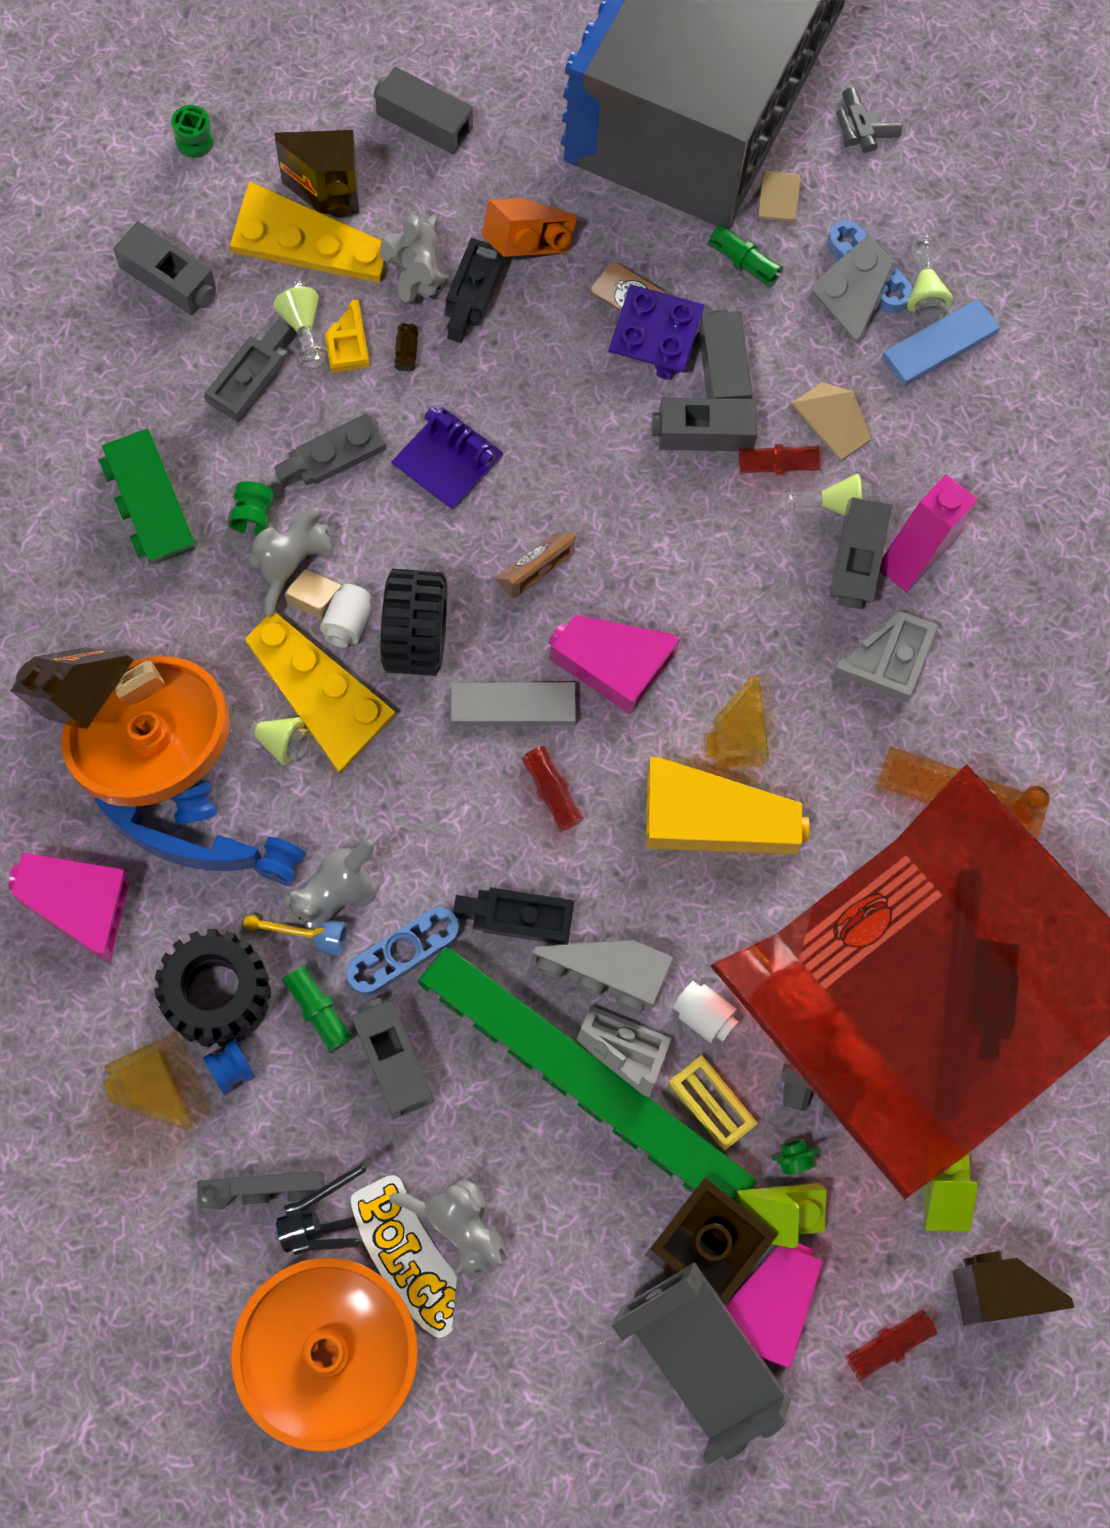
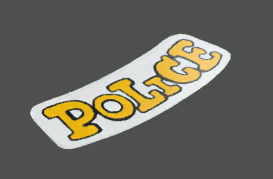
(406, 1255)

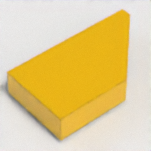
(347, 341)

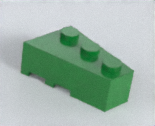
(146, 497)

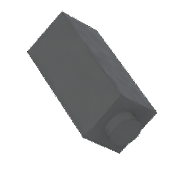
(423, 110)
(165, 268)
(724, 355)
(705, 424)
(860, 552)
(392, 1057)

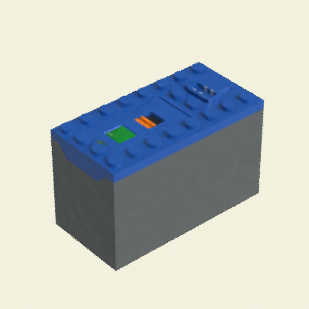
(689, 94)

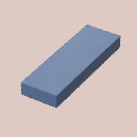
(940, 342)

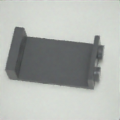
(706, 1361)

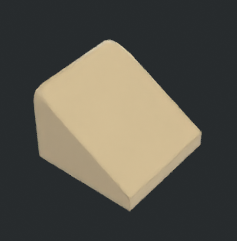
(779, 196)
(311, 593)
(139, 683)

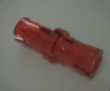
(779, 459)
(552, 788)
(891, 1345)

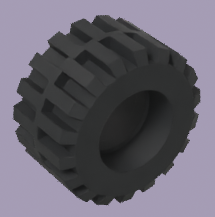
(413, 622)
(191, 959)

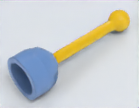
(327, 937)

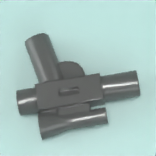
(863, 126)

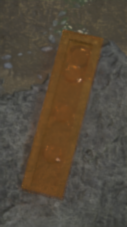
(924, 779)

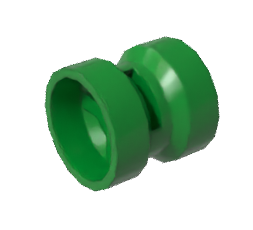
(192, 131)
(251, 506)

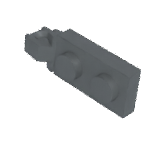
(249, 372)
(331, 453)
(257, 1189)

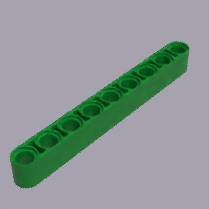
(580, 1074)

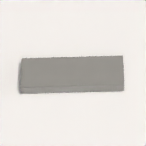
(513, 703)

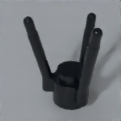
(300, 1230)

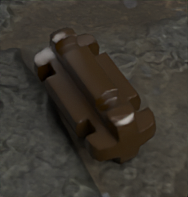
(406, 347)

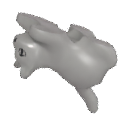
(417, 256)
(280, 553)
(338, 883)
(459, 1218)

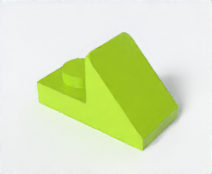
(950, 1199)
(787, 1210)

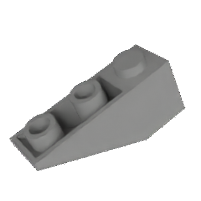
(616, 968)

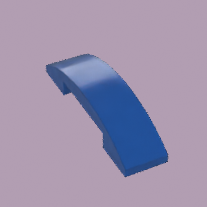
(223, 856)

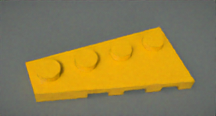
(298, 236)
(324, 695)

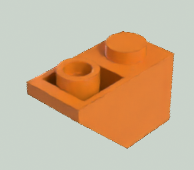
(527, 227)

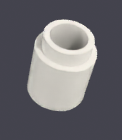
(346, 616)
(706, 1012)

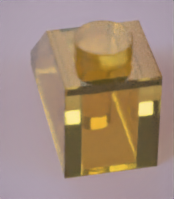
(739, 730)
(147, 1088)

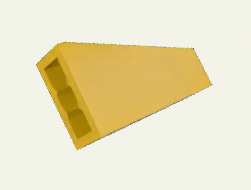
(717, 814)

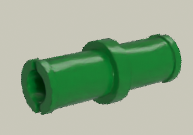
(745, 256)
(317, 1009)

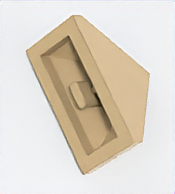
(834, 418)

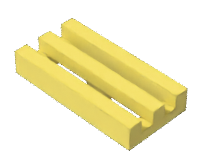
(735, 1133)

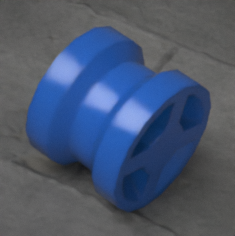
(194, 804)
(279, 861)
(229, 1067)

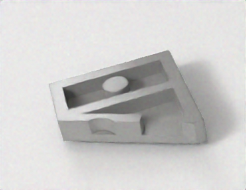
(855, 285)
(892, 656)
(624, 1048)

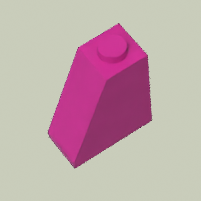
(928, 533)
(612, 657)
(73, 898)
(775, 1302)

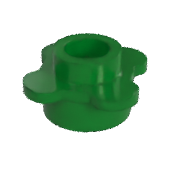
(796, 1156)

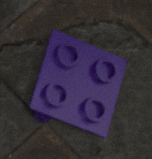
(656, 329)
(447, 457)

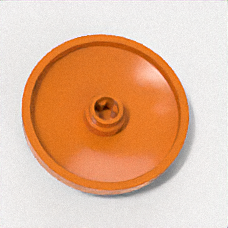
(154, 746)
(324, 1354)

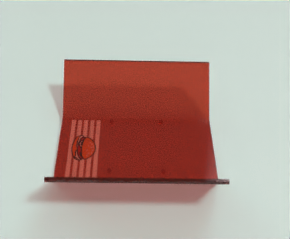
(935, 985)

